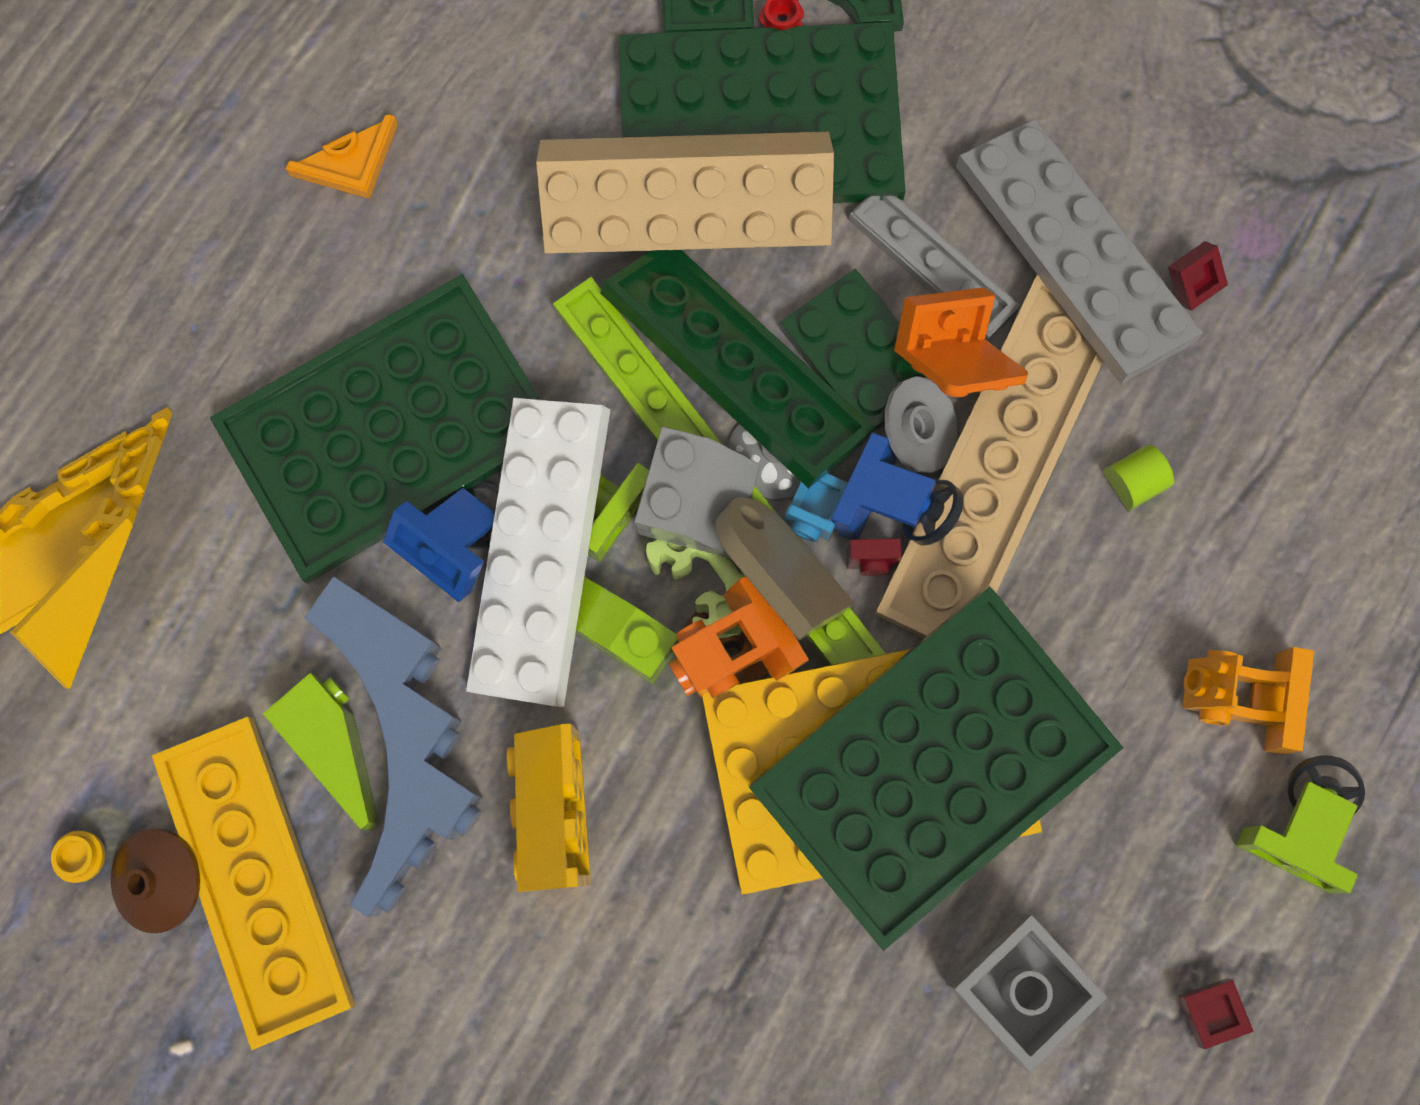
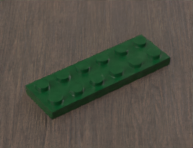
(738, 363)

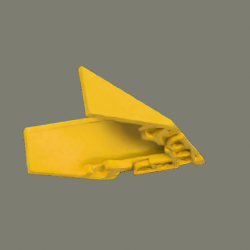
(67, 544)

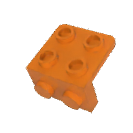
(947, 342)

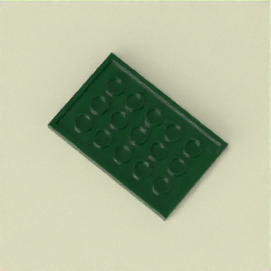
(775, 82)
(375, 424)
(935, 767)

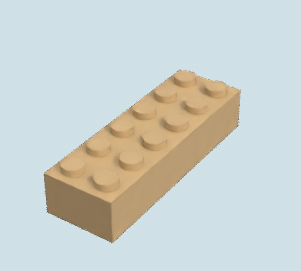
(686, 192)

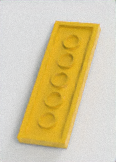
(253, 883)

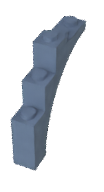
(415, 732)

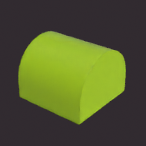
(1140, 476)

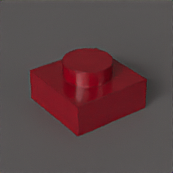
(1198, 275)
(873, 556)
(1215, 1013)

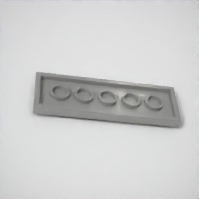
(1078, 250)

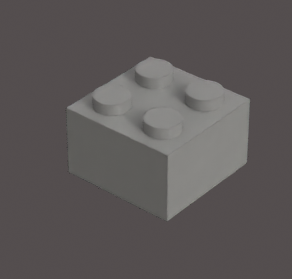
(1026, 991)

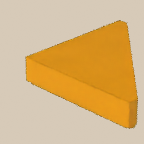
(350, 161)

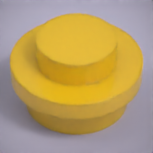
(78, 856)

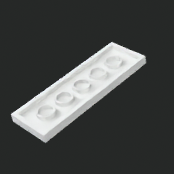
(538, 551)

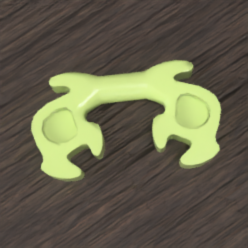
(681, 561)

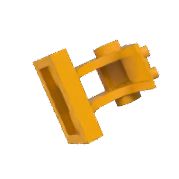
(1276, 696)

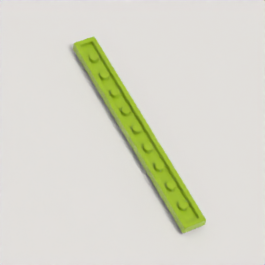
(661, 403)

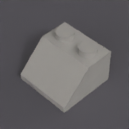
(690, 487)

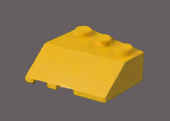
(549, 809)

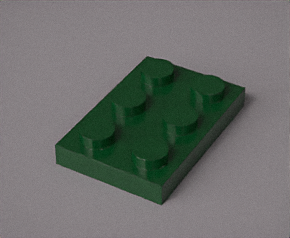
(850, 344)

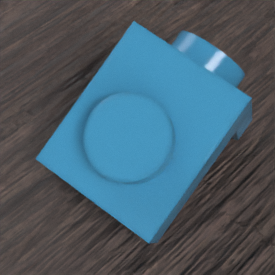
(814, 507)

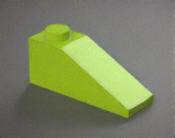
(624, 632)
(327, 740)

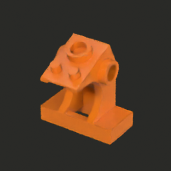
(705, 665)

